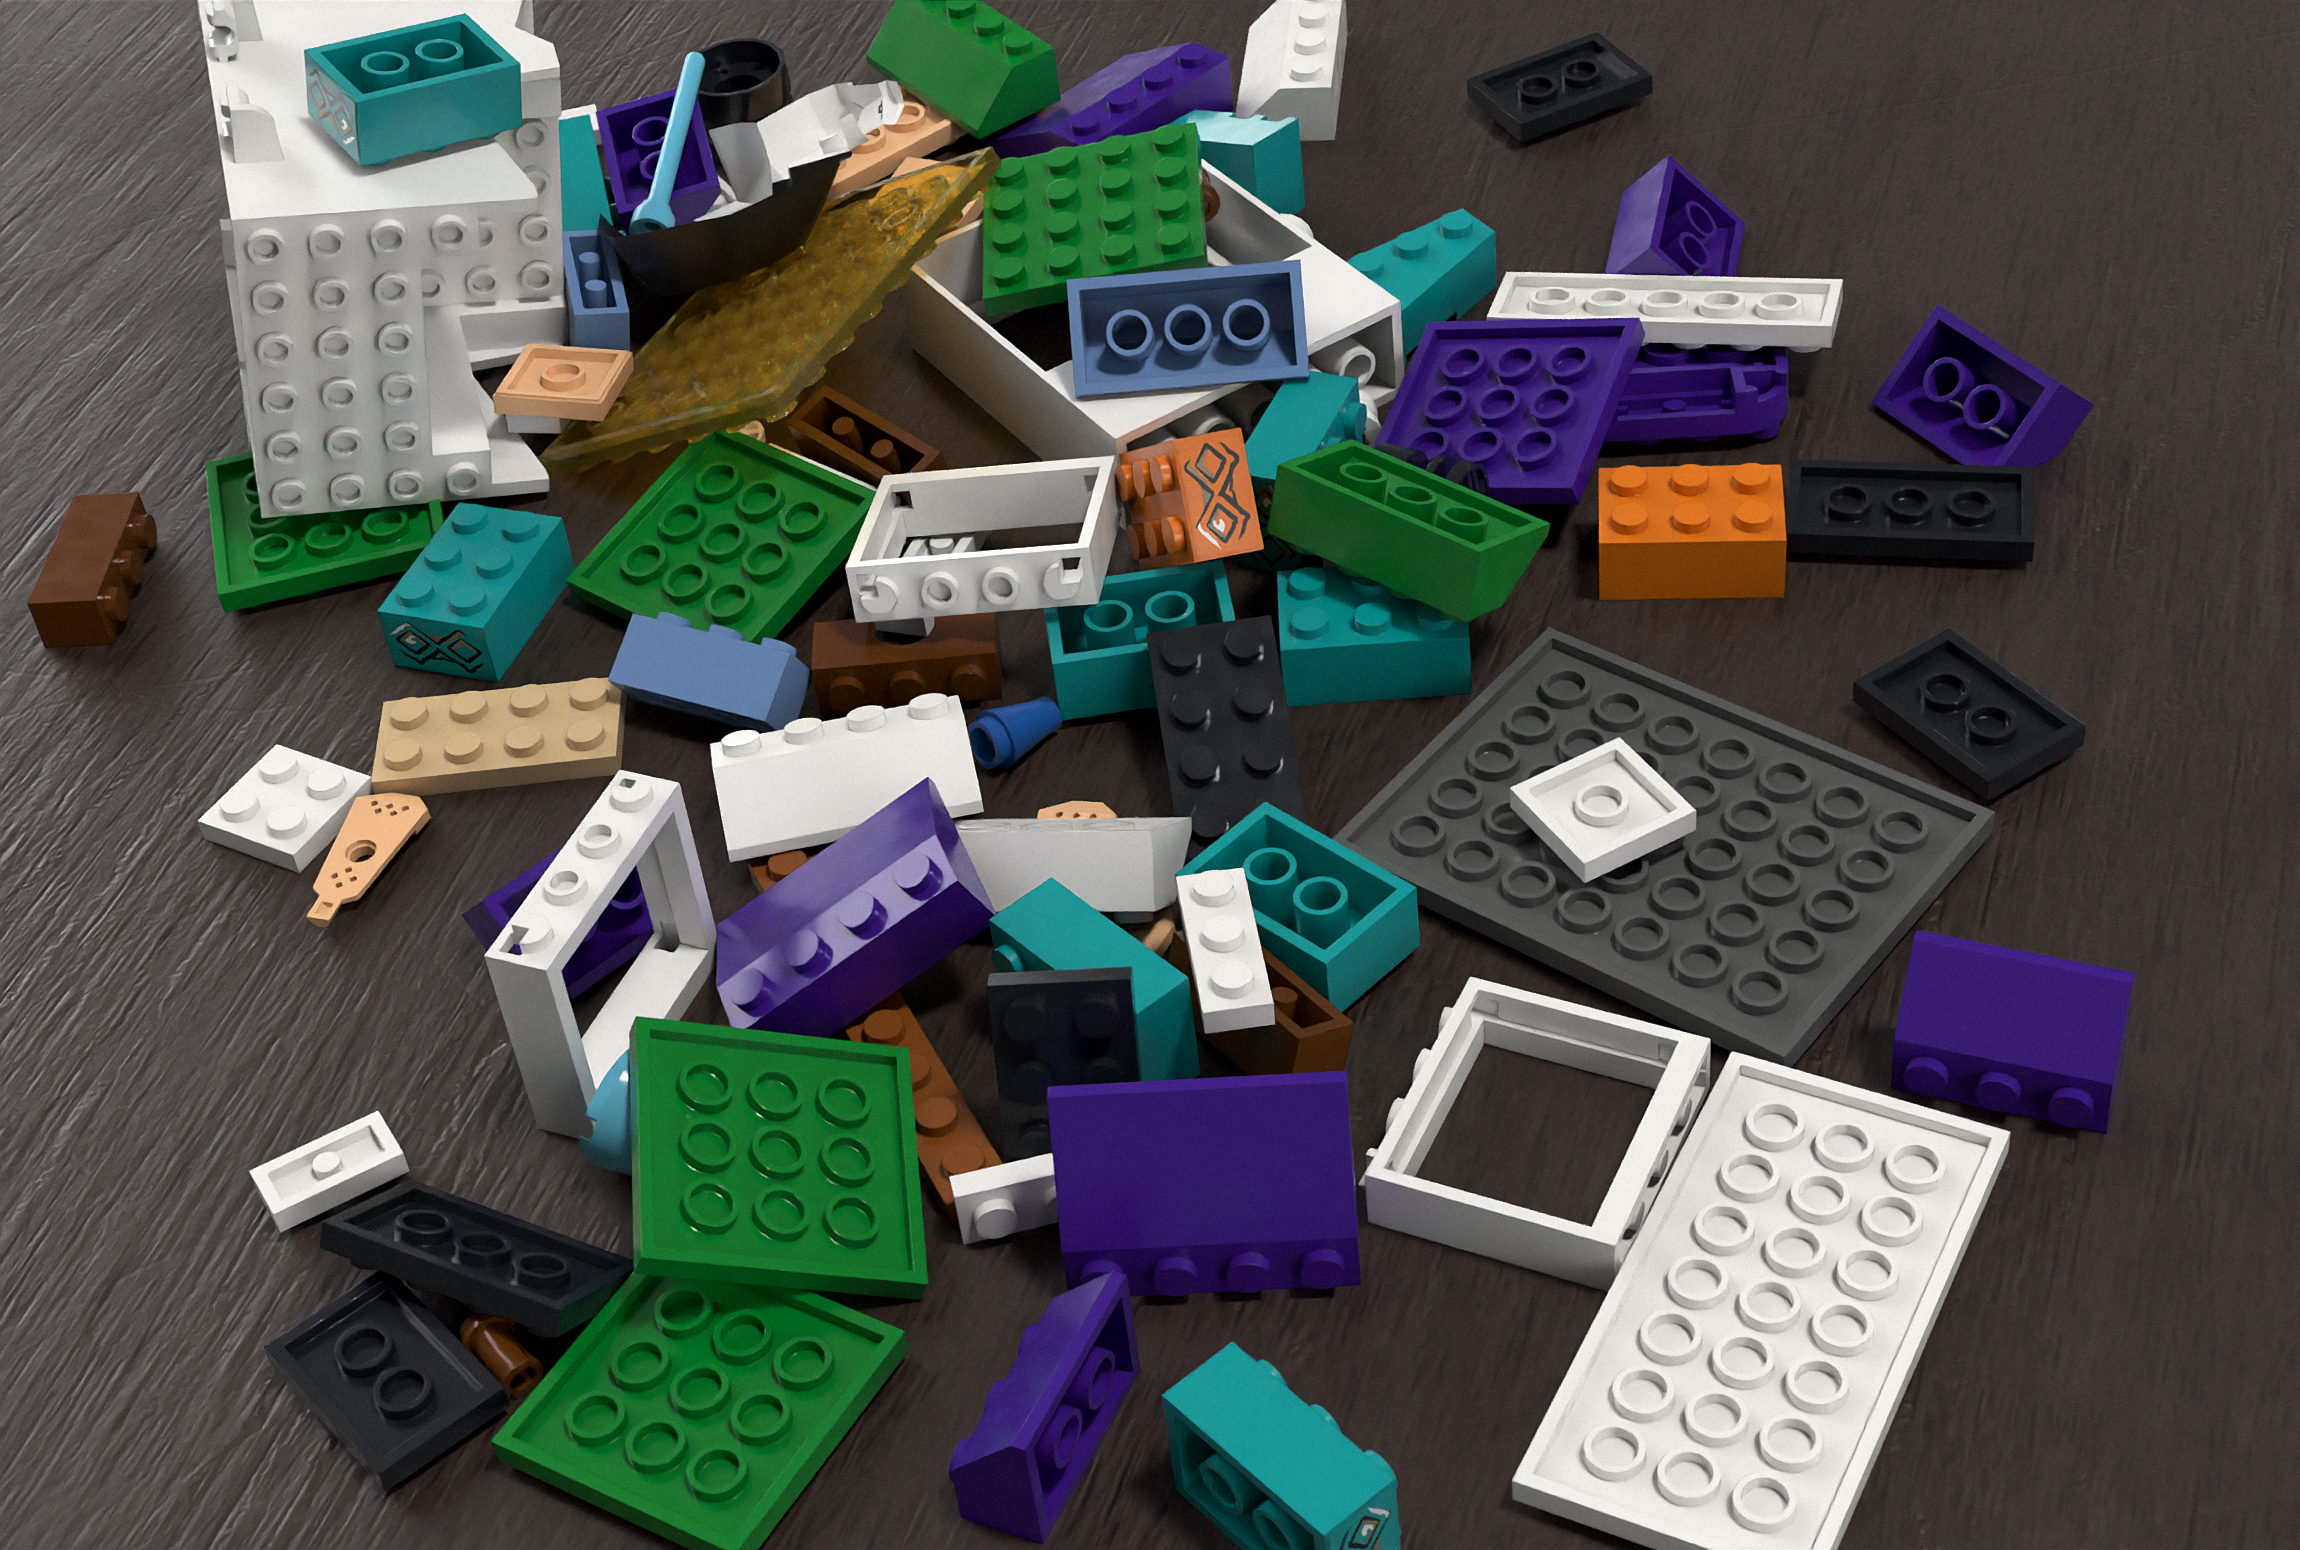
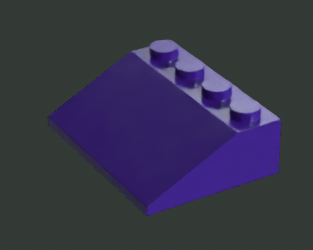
(1125, 100)
(852, 922)
(1207, 1183)

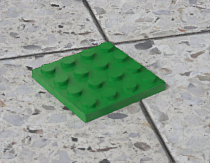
(1092, 214)
(727, 539)
(304, 553)
(774, 1160)
(701, 1405)

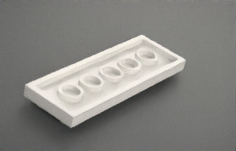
(1684, 308)

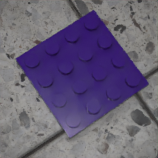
(1518, 399)

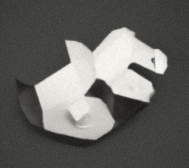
(780, 183)

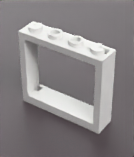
(985, 500)
(631, 824)
(1561, 1033)

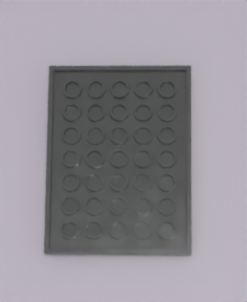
(1734, 932)

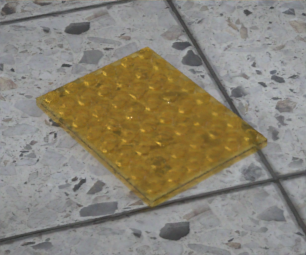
(765, 337)

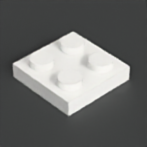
(285, 808)
(1602, 809)

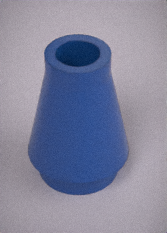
(1009, 732)

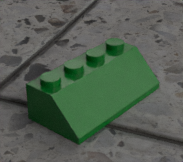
(966, 62)
(1404, 528)

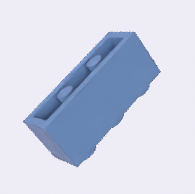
(594, 292)
(711, 673)

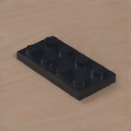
(1910, 510)
(1224, 725)
(478, 1257)

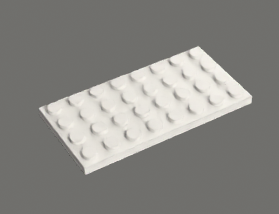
(1765, 1318)

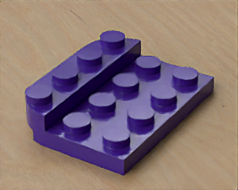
(1702, 394)

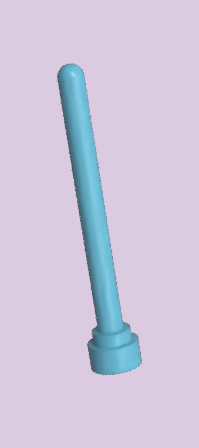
(655, 212)

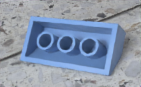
(1188, 328)

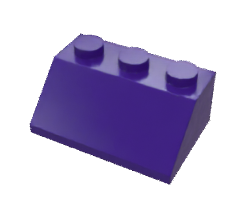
(632, 145)
(1674, 228)
(1979, 397)
(612, 940)
(2012, 1031)
(1049, 1411)

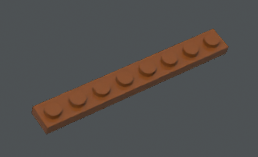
(945, 1127)

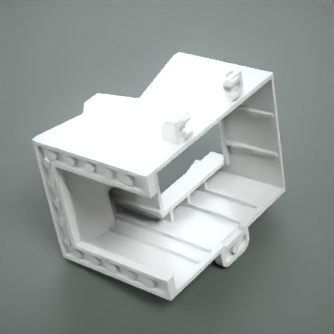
(383, 283)

